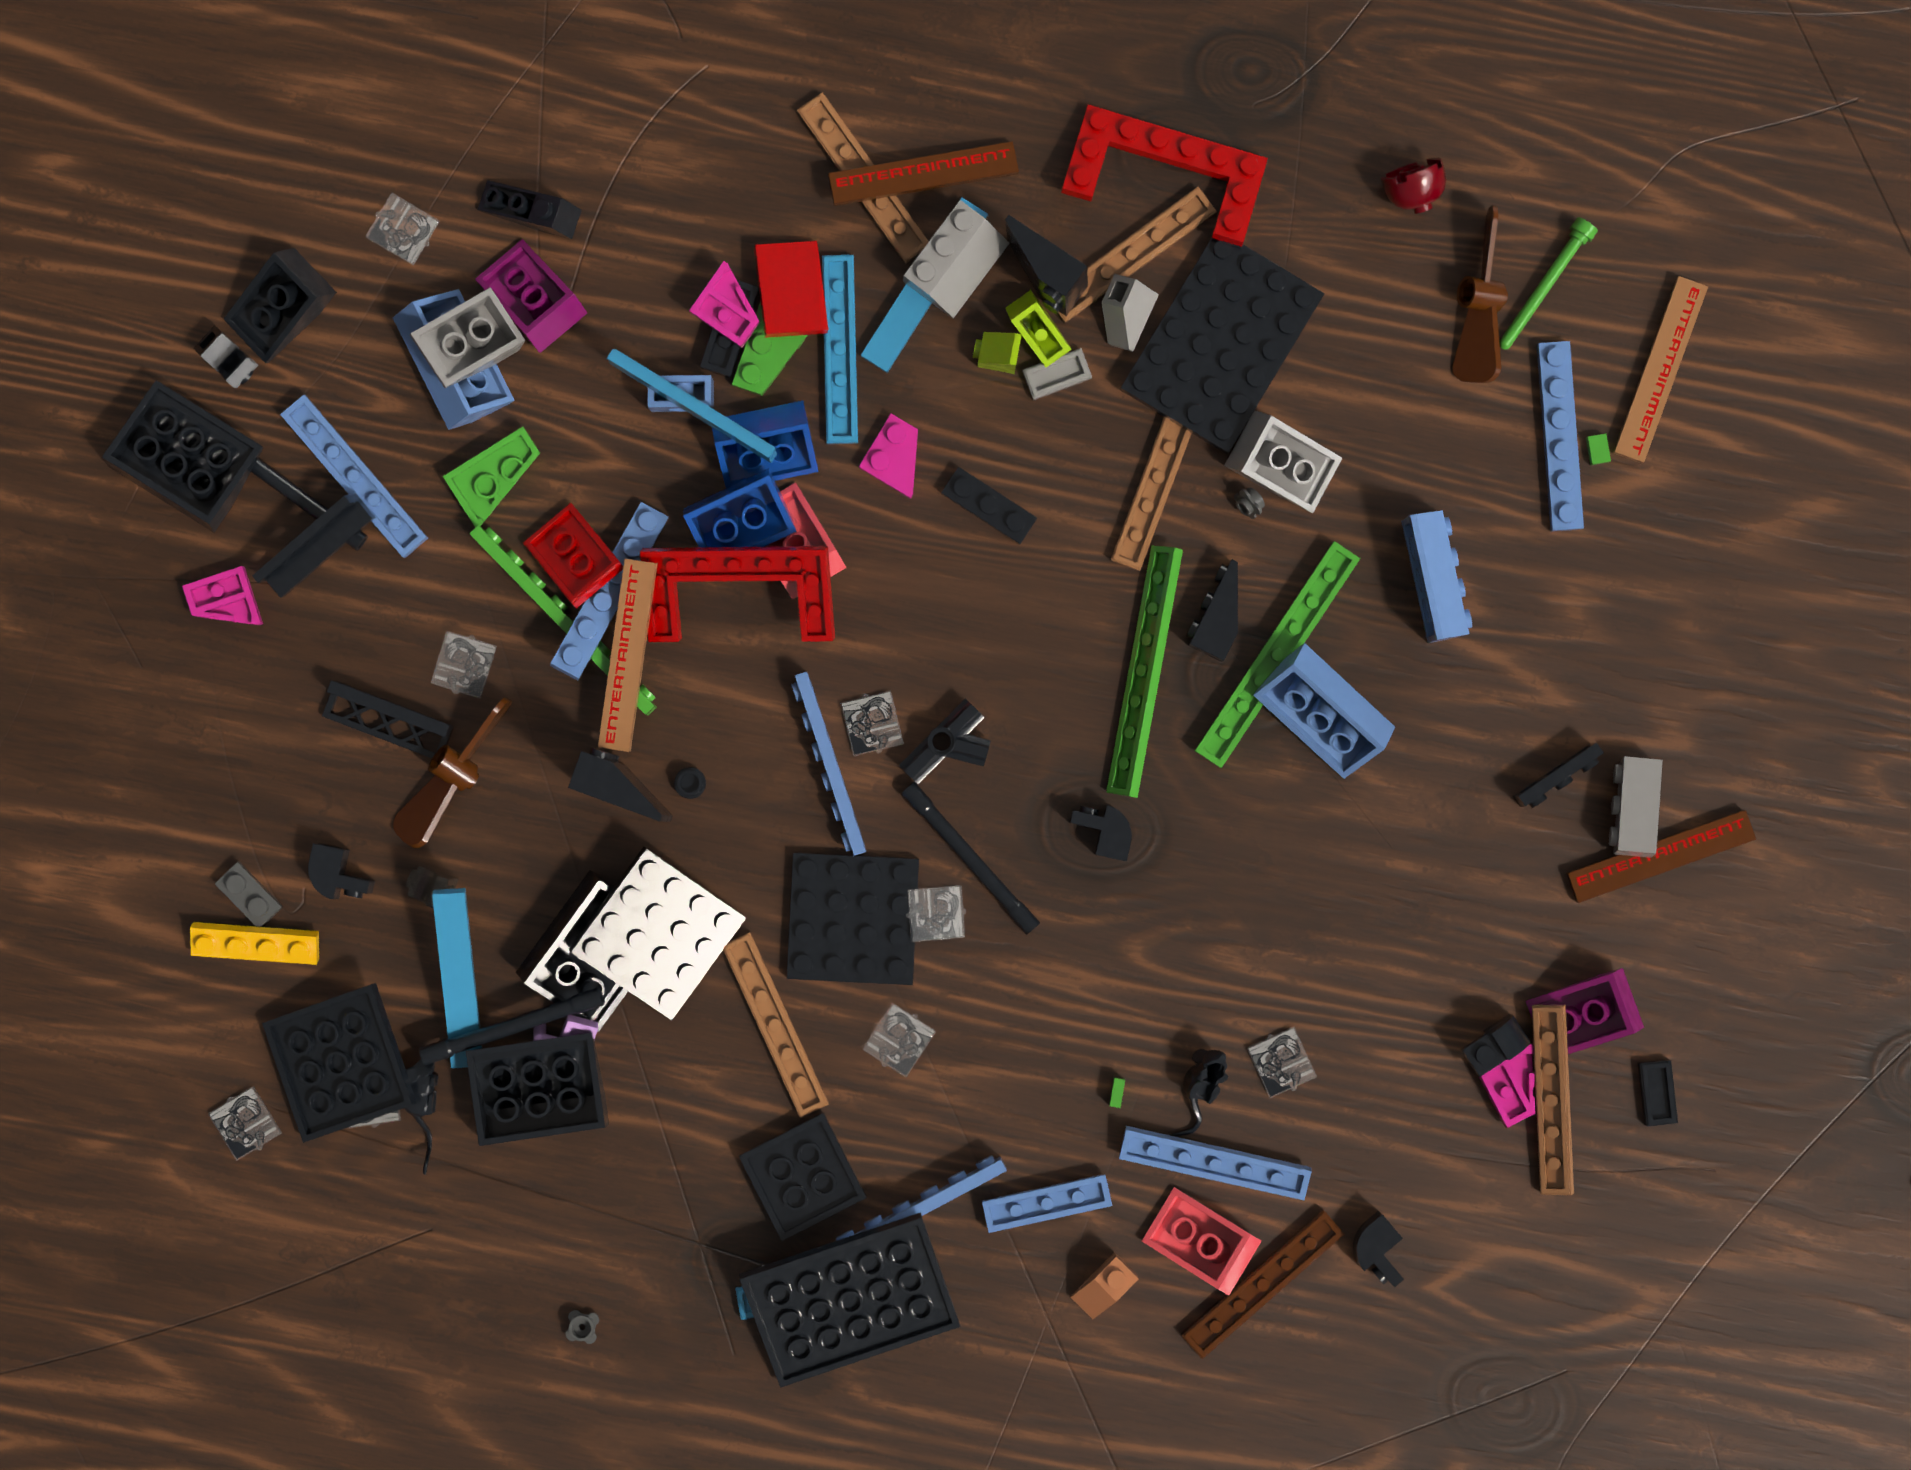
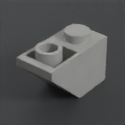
(1126, 311)

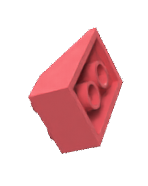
(808, 533)
(1201, 1241)

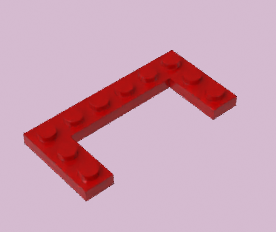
(1111, 129)
(702, 564)

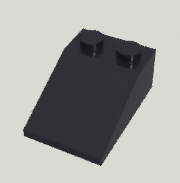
(1052, 271)
(279, 303)

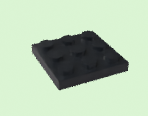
(802, 1176)

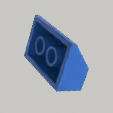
(781, 426)
(741, 515)

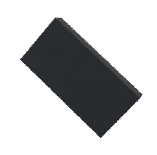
(1657, 1093)

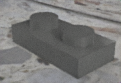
(249, 895)

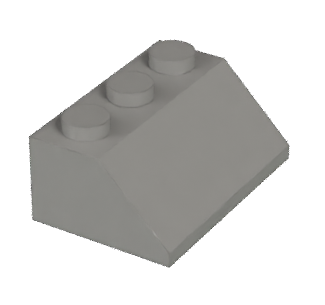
(956, 259)

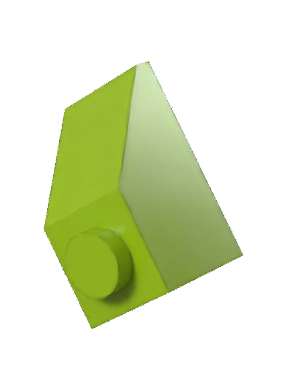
(1037, 328)
(998, 351)

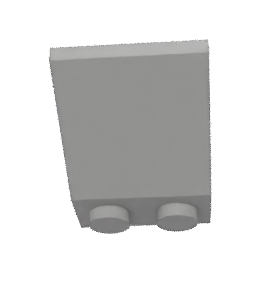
(468, 338)
(1283, 461)

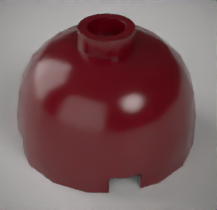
(1415, 185)

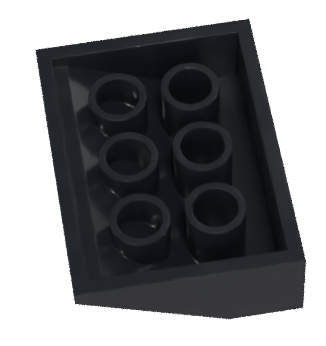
(183, 456)
(613, 782)
(557, 971)
(537, 1089)

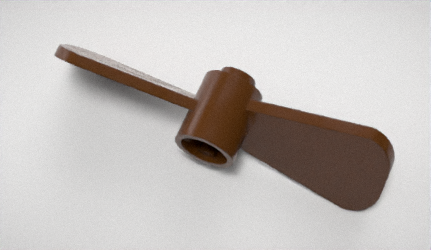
(1479, 346)
(452, 772)

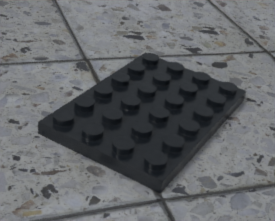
(1222, 342)
(849, 1300)

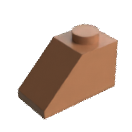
(1105, 1286)

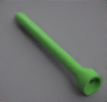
(1581, 232)

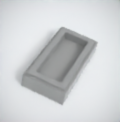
(1061, 374)

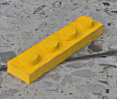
(254, 943)

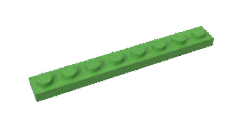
(552, 605)
(1287, 637)
(1144, 671)

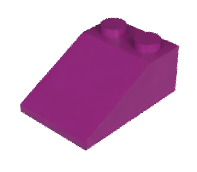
(532, 295)
(1595, 1010)

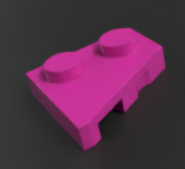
(726, 307)
(893, 456)
(224, 598)
(1511, 1087)

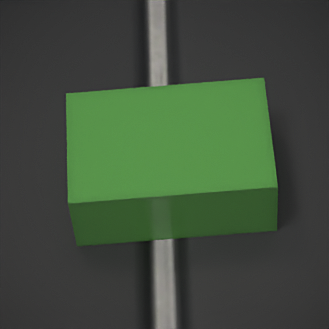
(1598, 449)
(1117, 1092)

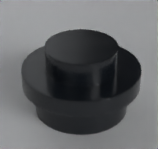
(690, 783)

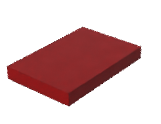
(791, 289)
(573, 555)

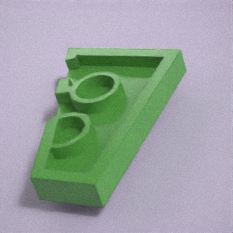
(764, 359)
(491, 474)

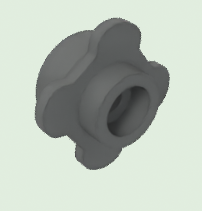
(1249, 502)
(574, 1331)

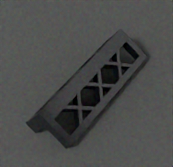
(315, 544)
(391, 709)

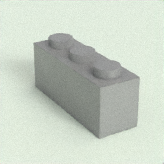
(1636, 806)

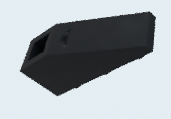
(530, 209)
(1220, 620)

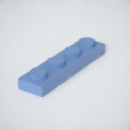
(1046, 1203)

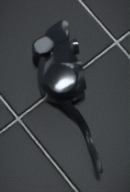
(1202, 1082)
(423, 1087)

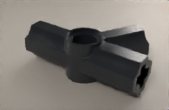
(962, 748)

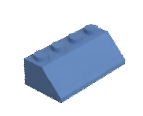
(468, 398)
(1436, 576)
(1325, 711)

